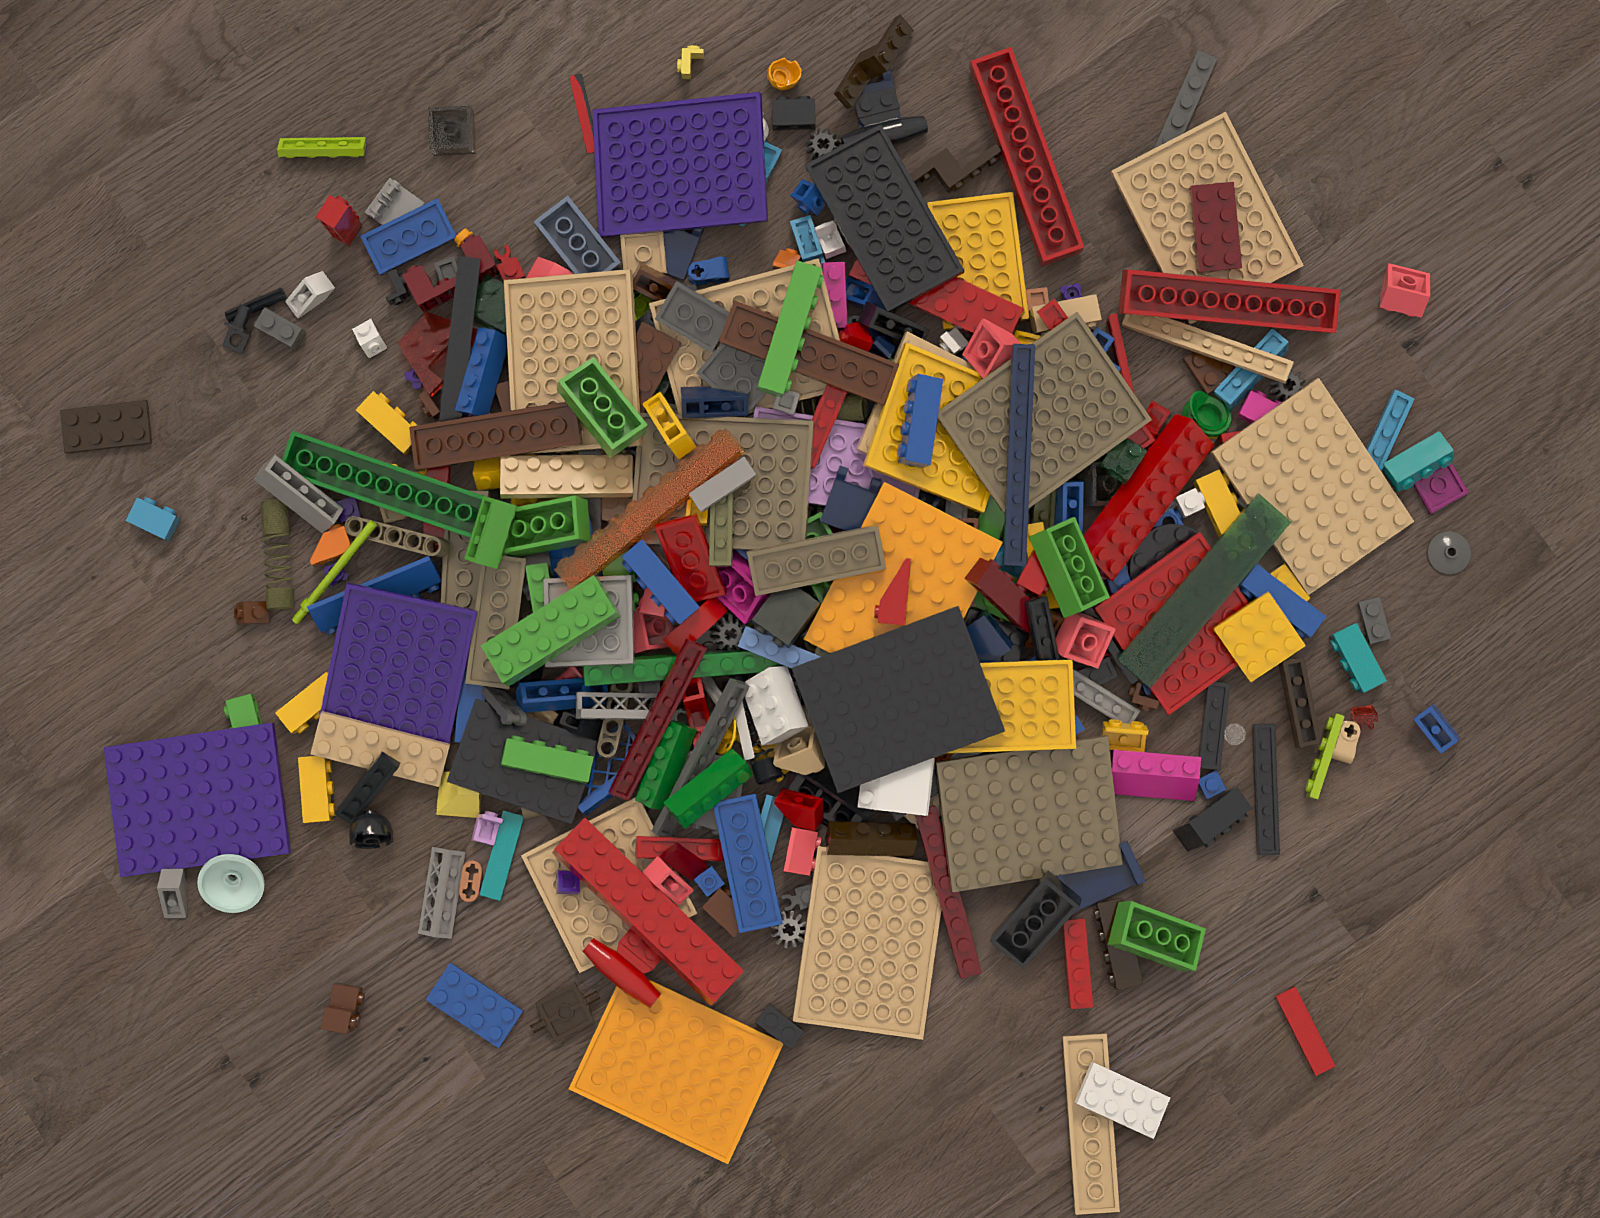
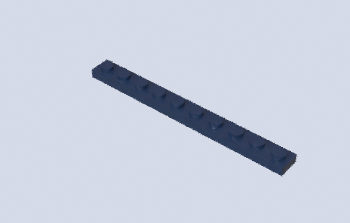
(1019, 454)

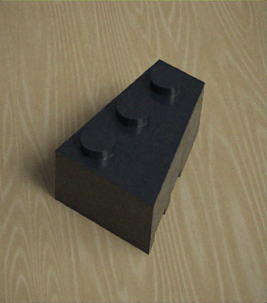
(1213, 820)

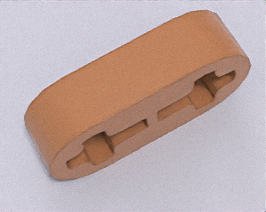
(476, 882)

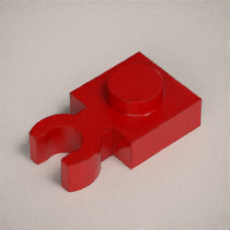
(509, 268)

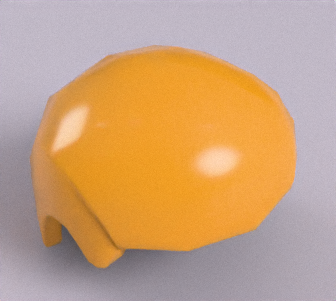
(784, 74)

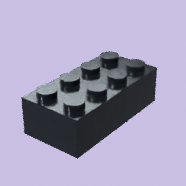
(1035, 919)

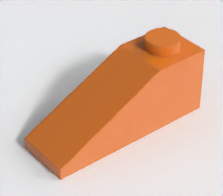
(786, 258)

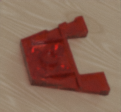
(426, 345)

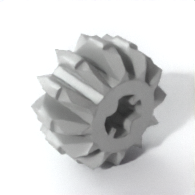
(792, 922)

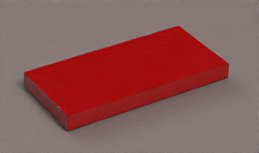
(689, 557)

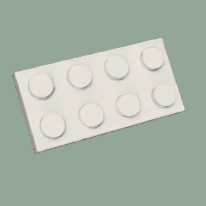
(1122, 1100)

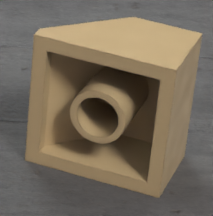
(800, 753)

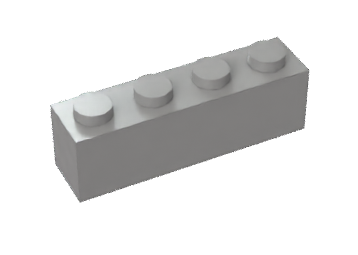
(298, 494)

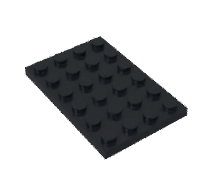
(480, 756)

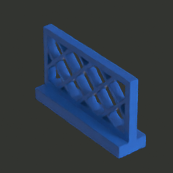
(601, 794)

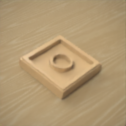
(645, 249)

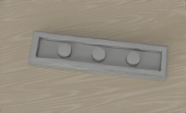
(1103, 699)

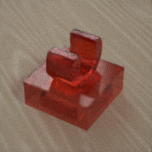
(1364, 714)

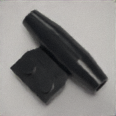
(883, 109)

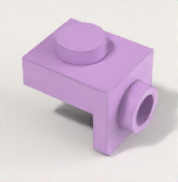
(486, 828)

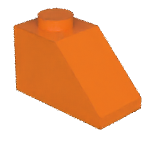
(331, 545)

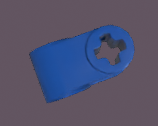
(711, 270)

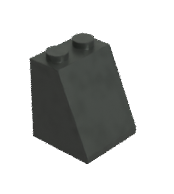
(786, 615)

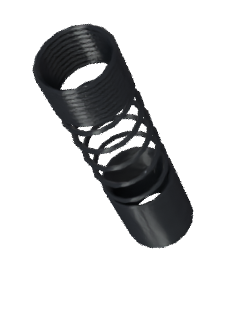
(764, 769)

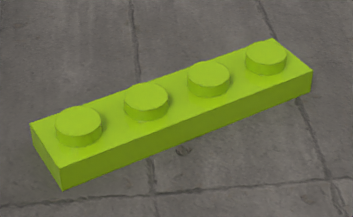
(321, 147)
(1320, 765)

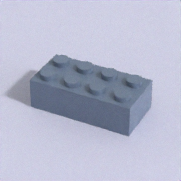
(576, 239)

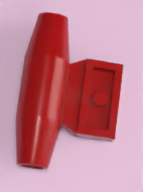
(627, 966)

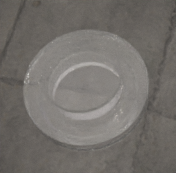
(1234, 734)

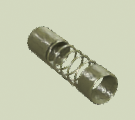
(852, 409)
(275, 524)

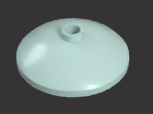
(229, 892)

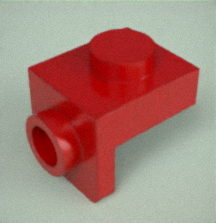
(1158, 415)

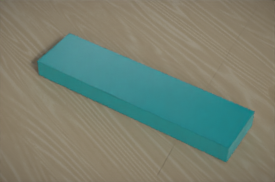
(502, 855)

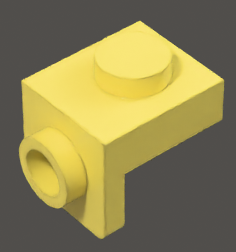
(684, 64)

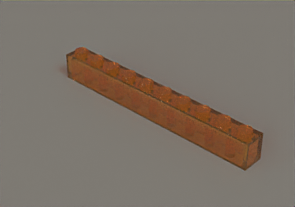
(650, 509)

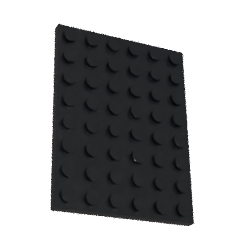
(898, 699)

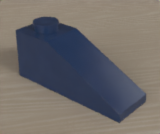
(712, 402)

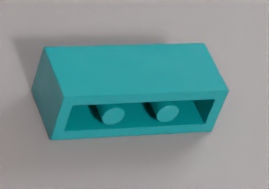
(1418, 462)
(1357, 658)

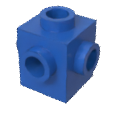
(808, 198)

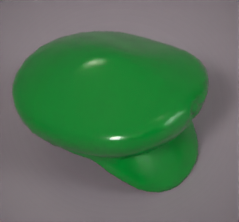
(1208, 413)

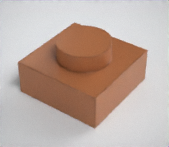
(1036, 297)

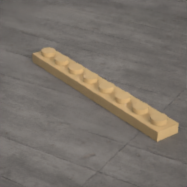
(1211, 345)

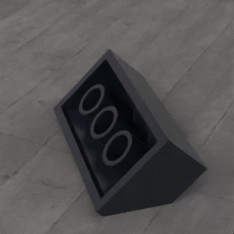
(836, 806)

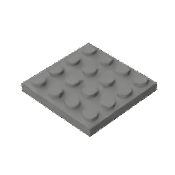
(610, 644)

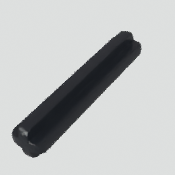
(259, 303)

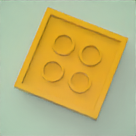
(1259, 636)

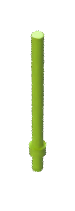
(332, 574)

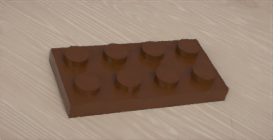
(654, 357)

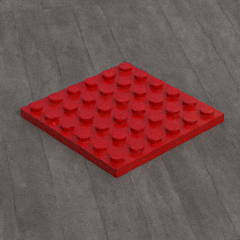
(1137, 601)

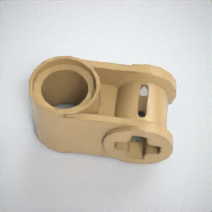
(1346, 744)

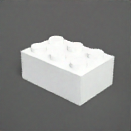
(775, 705)

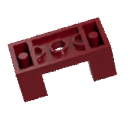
(430, 297)

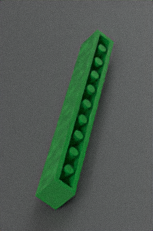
(658, 666)

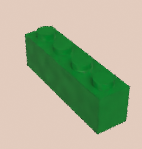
(666, 765)
(708, 788)

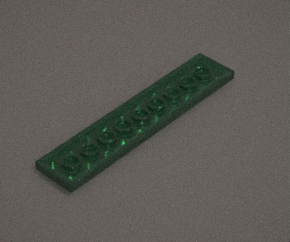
(1203, 590)

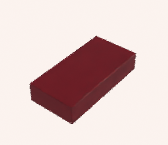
(684, 861)

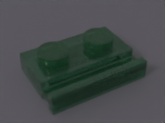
(1123, 460)

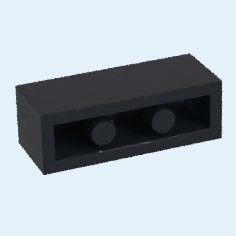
(890, 323)

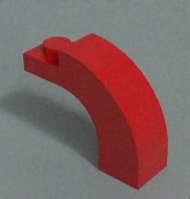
(696, 624)
(696, 706)

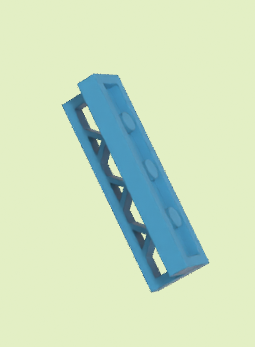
(1242, 381)
(772, 821)

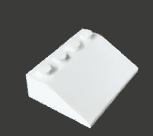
(900, 791)

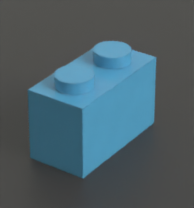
(153, 519)

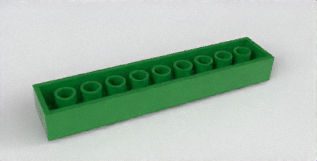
(383, 484)

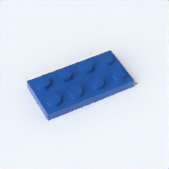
(408, 236)
(474, 1005)

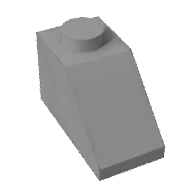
(173, 893)

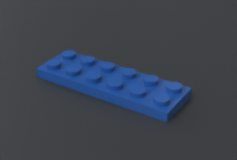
(748, 863)

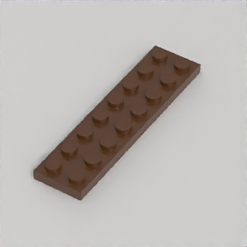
(820, 356)
(495, 435)

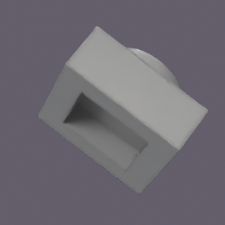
(788, 402)

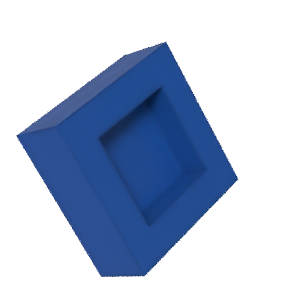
(1211, 784)

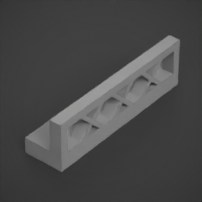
(615, 713)
(445, 893)

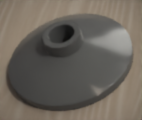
(1438, 552)

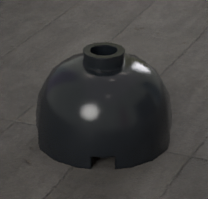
(370, 830)

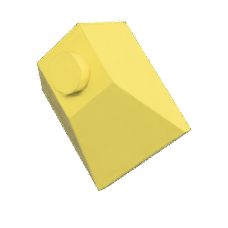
(457, 800)

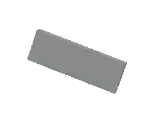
(722, 484)

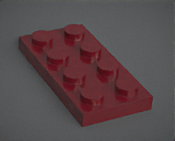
(1215, 227)

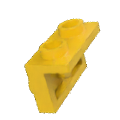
(1125, 736)

